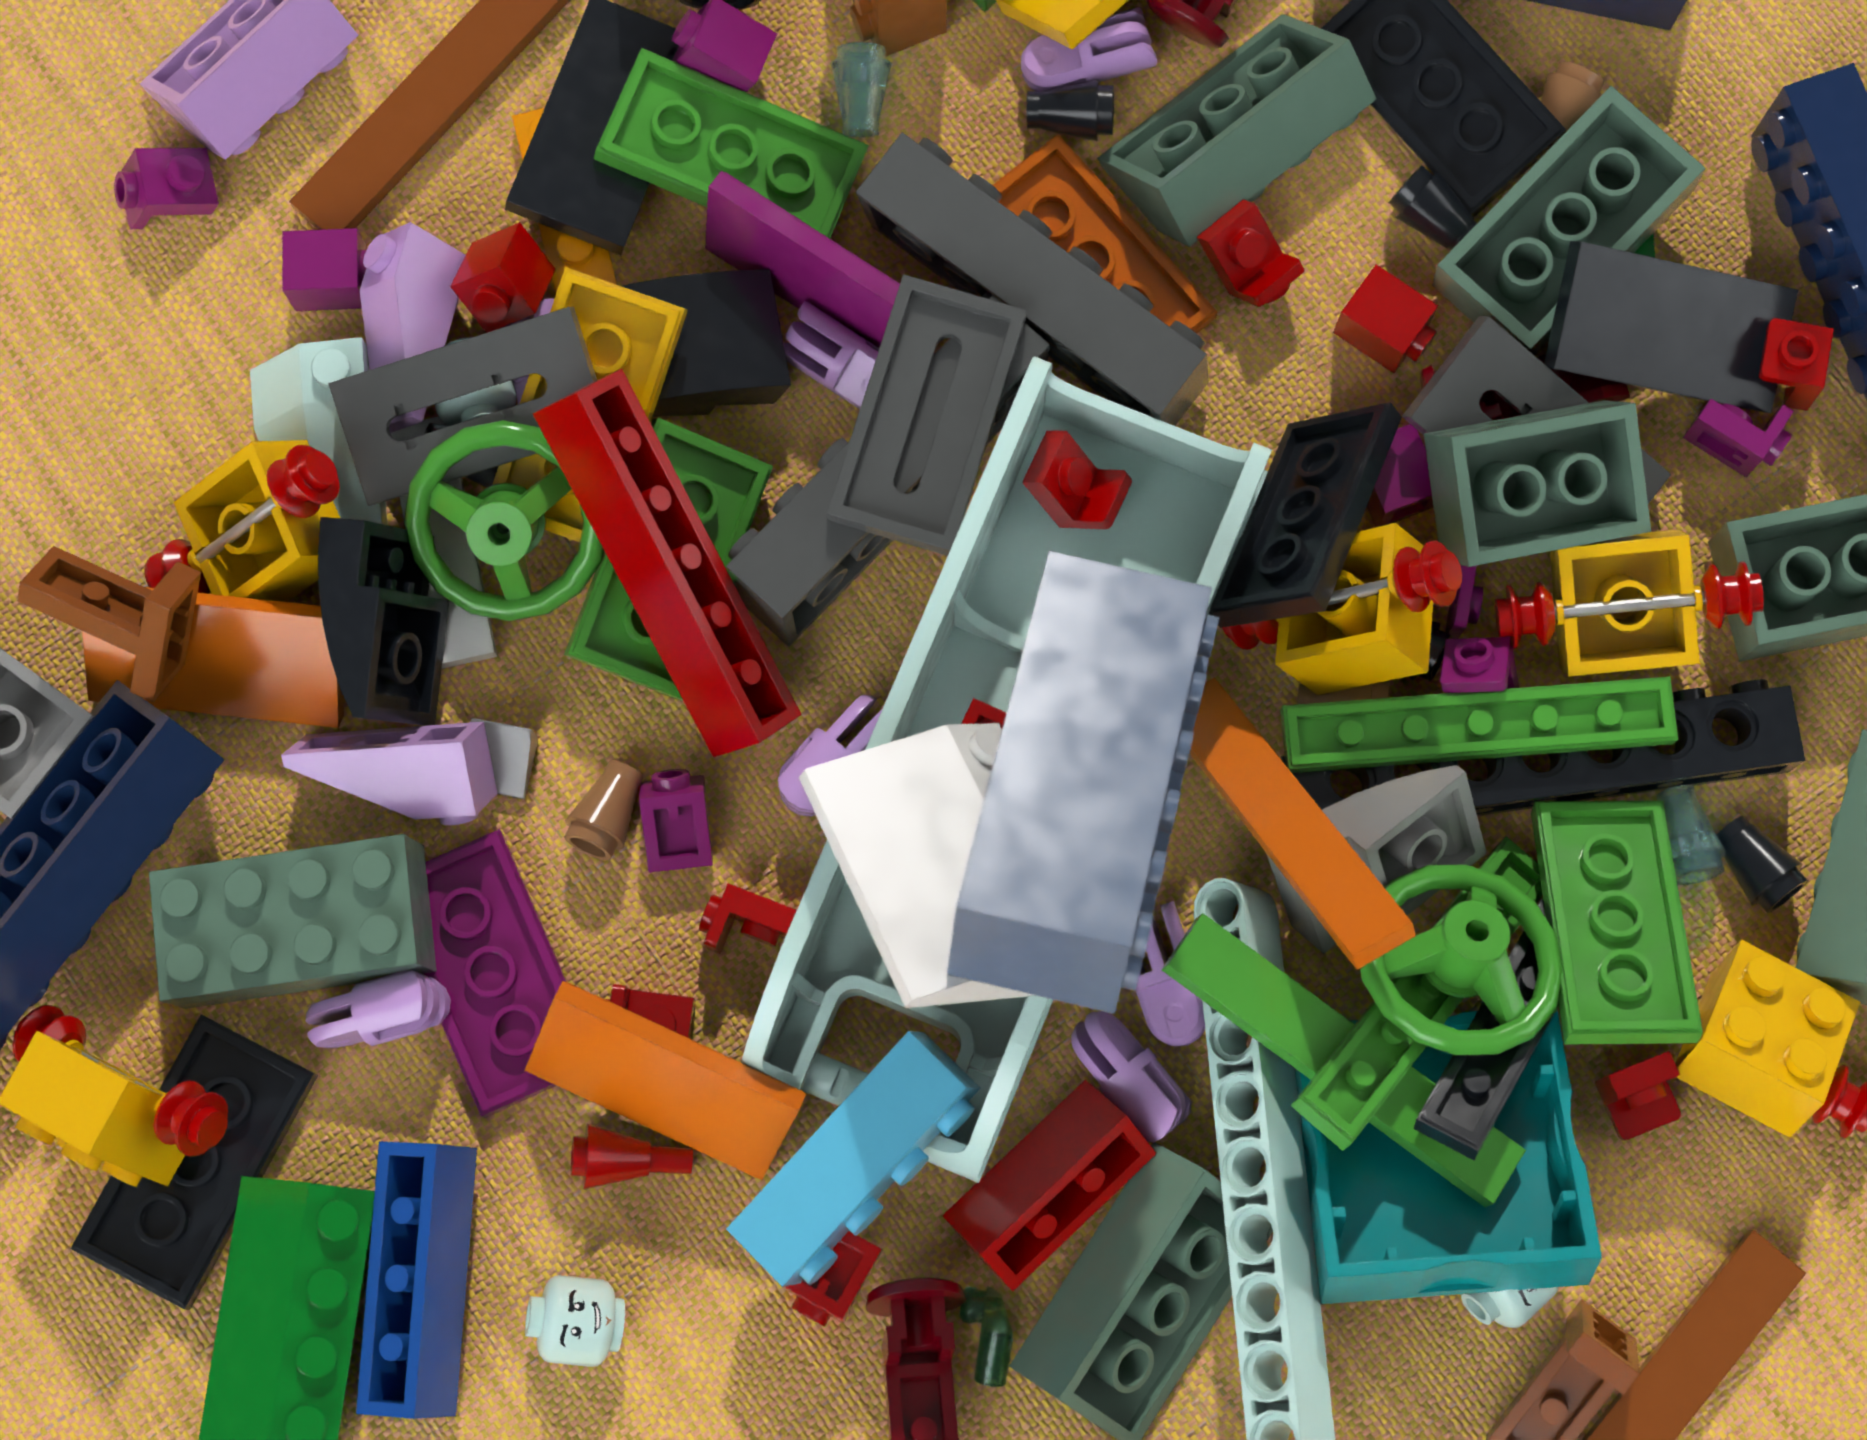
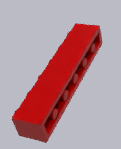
(667, 564)

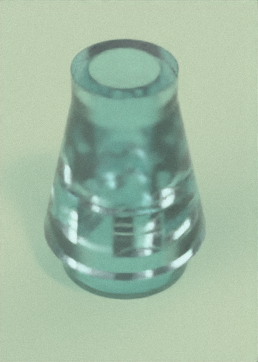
(860, 85)
(1693, 840)

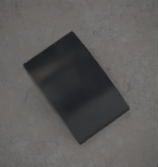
(728, 343)
(380, 622)

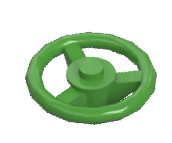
(498, 524)
(1469, 959)

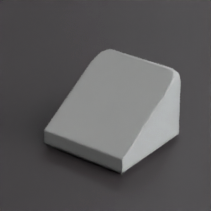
(511, 755)

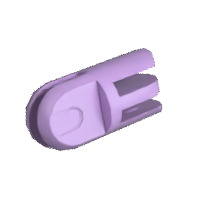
(1110, 51)
(830, 353)
(822, 748)
(1168, 1007)
(379, 1011)
(1130, 1075)

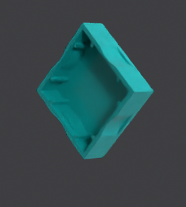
(1404, 1231)

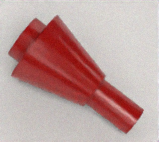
(612, 1157)

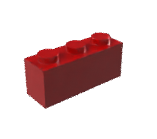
(1049, 1184)

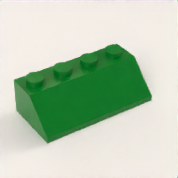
(287, 1311)

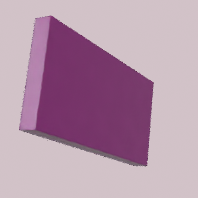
(802, 262)
(494, 969)

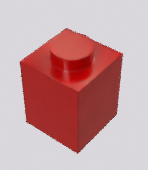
(503, 277)
(1387, 320)

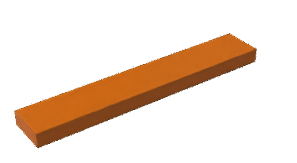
(1295, 832)

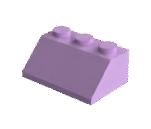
(248, 67)

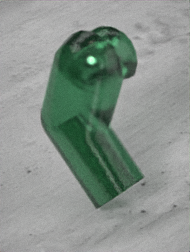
(995, 1334)

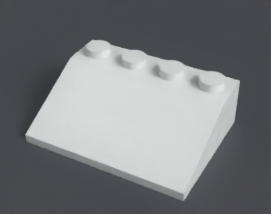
(903, 840)

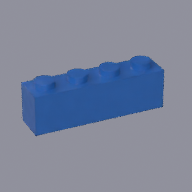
(416, 1280)

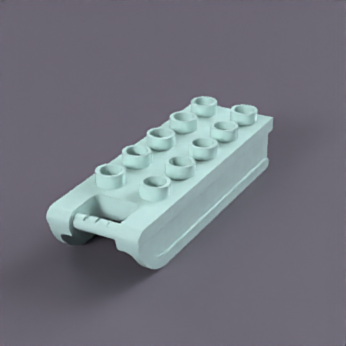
(1176, 523)

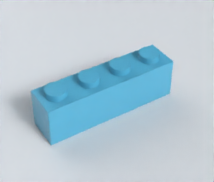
(854, 1159)

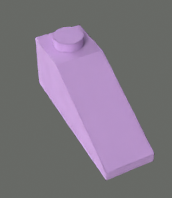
(407, 299)
(409, 770)

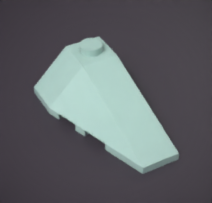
(296, 404)

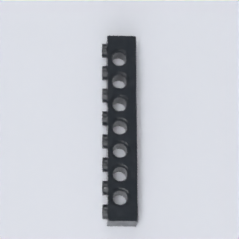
(1765, 746)

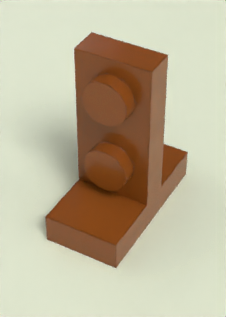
(121, 612)
(1572, 1380)

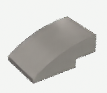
(34, 731)
(1396, 831)

